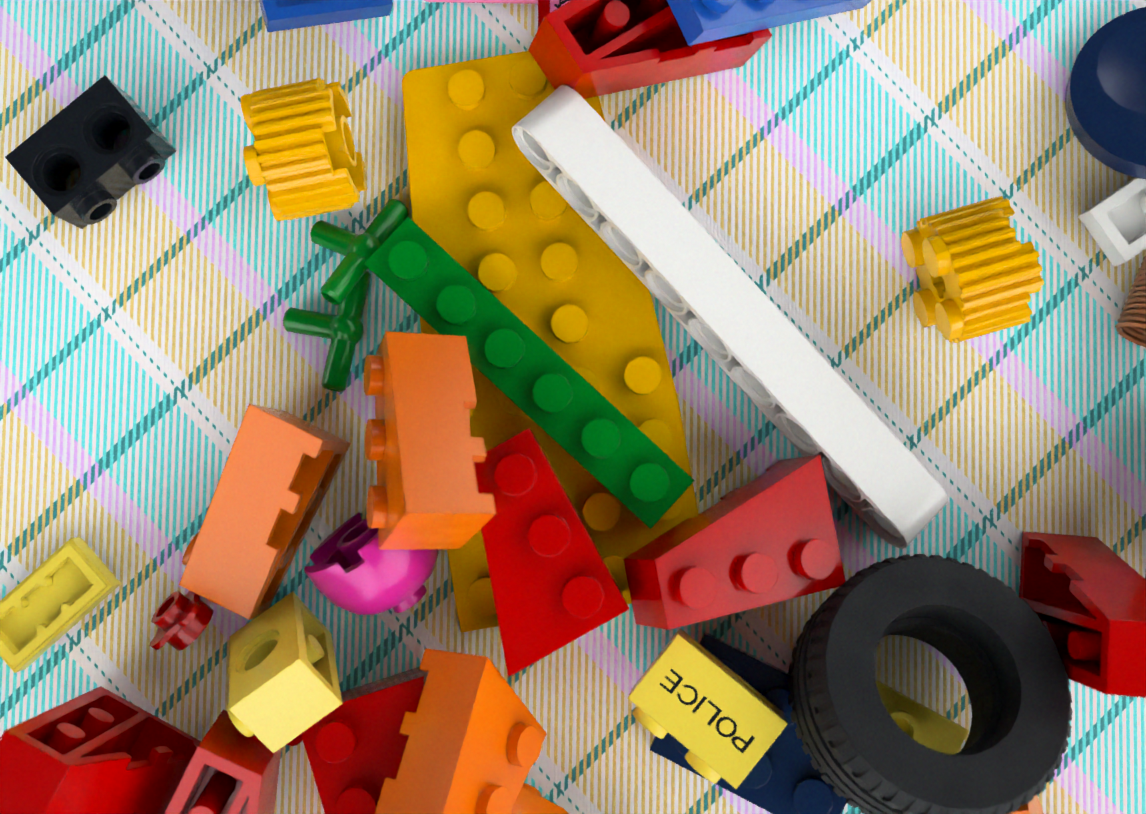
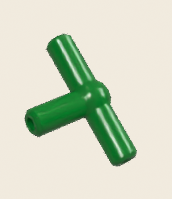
(355, 248)
(343, 329)

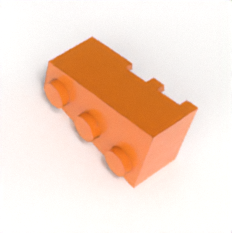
(423, 443)
(464, 743)

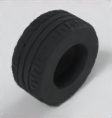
(995, 645)

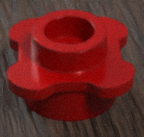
(180, 620)

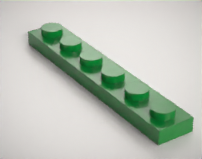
(530, 373)

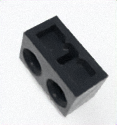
(84, 139)

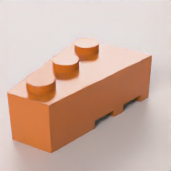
(261, 509)

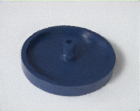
(1109, 94)

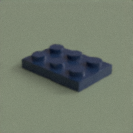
(784, 775)

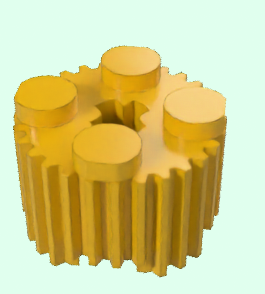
(303, 148)
(972, 270)

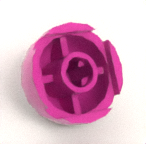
(366, 579)

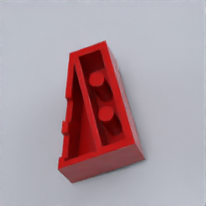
(628, 46)
(743, 552)
(1090, 608)
(92, 759)

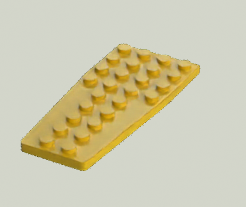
(554, 274)

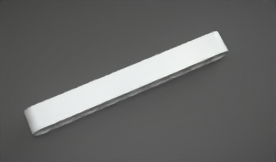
(729, 315)

